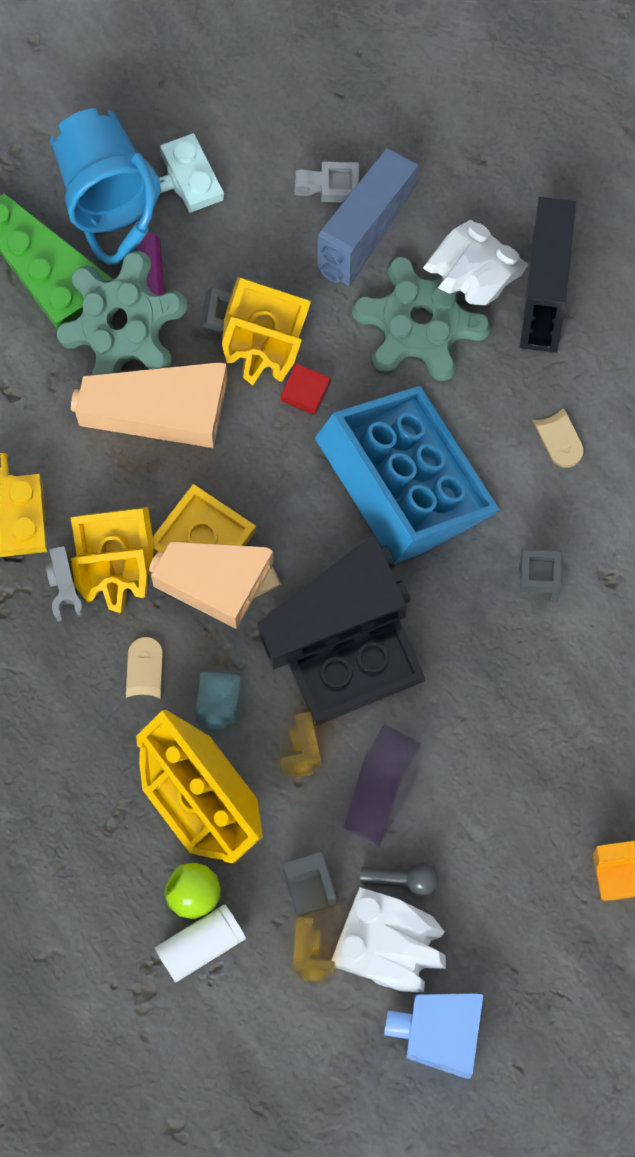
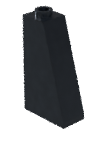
(548, 274)

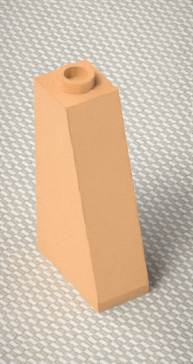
(155, 403)

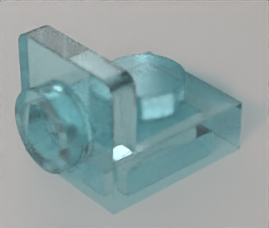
(217, 699)

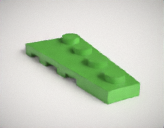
(42, 262)

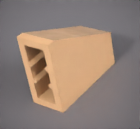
(212, 576)

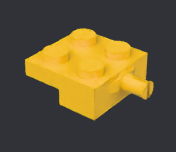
(21, 513)

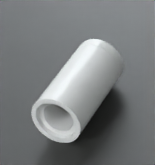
(200, 943)

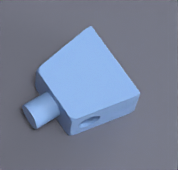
(440, 1031)

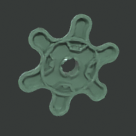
(144, 312)
(409, 339)

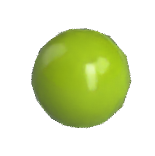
(192, 890)

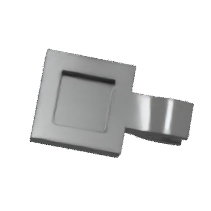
(333, 181)
(61, 575)

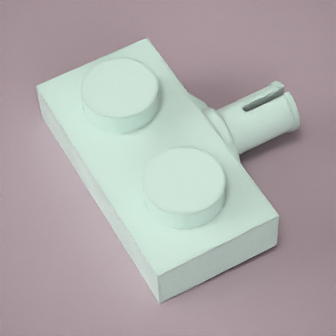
(189, 173)

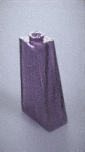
(383, 784)

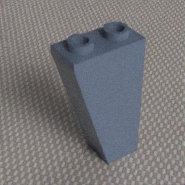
(364, 217)

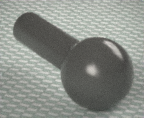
(419, 879)

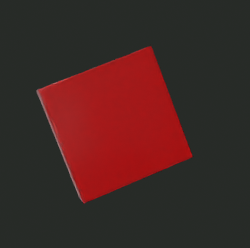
(305, 389)

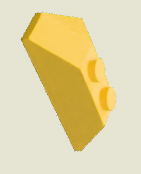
(197, 789)

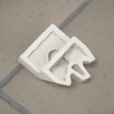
(475, 263)
(388, 942)

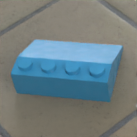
(405, 472)

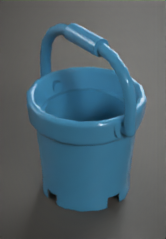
(104, 180)

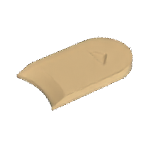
(560, 439)
(144, 668)

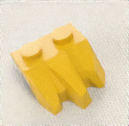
(263, 329)
(112, 555)

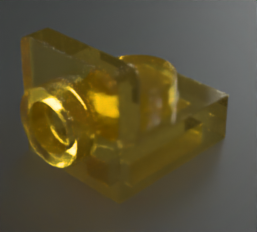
(303, 740)
(307, 944)

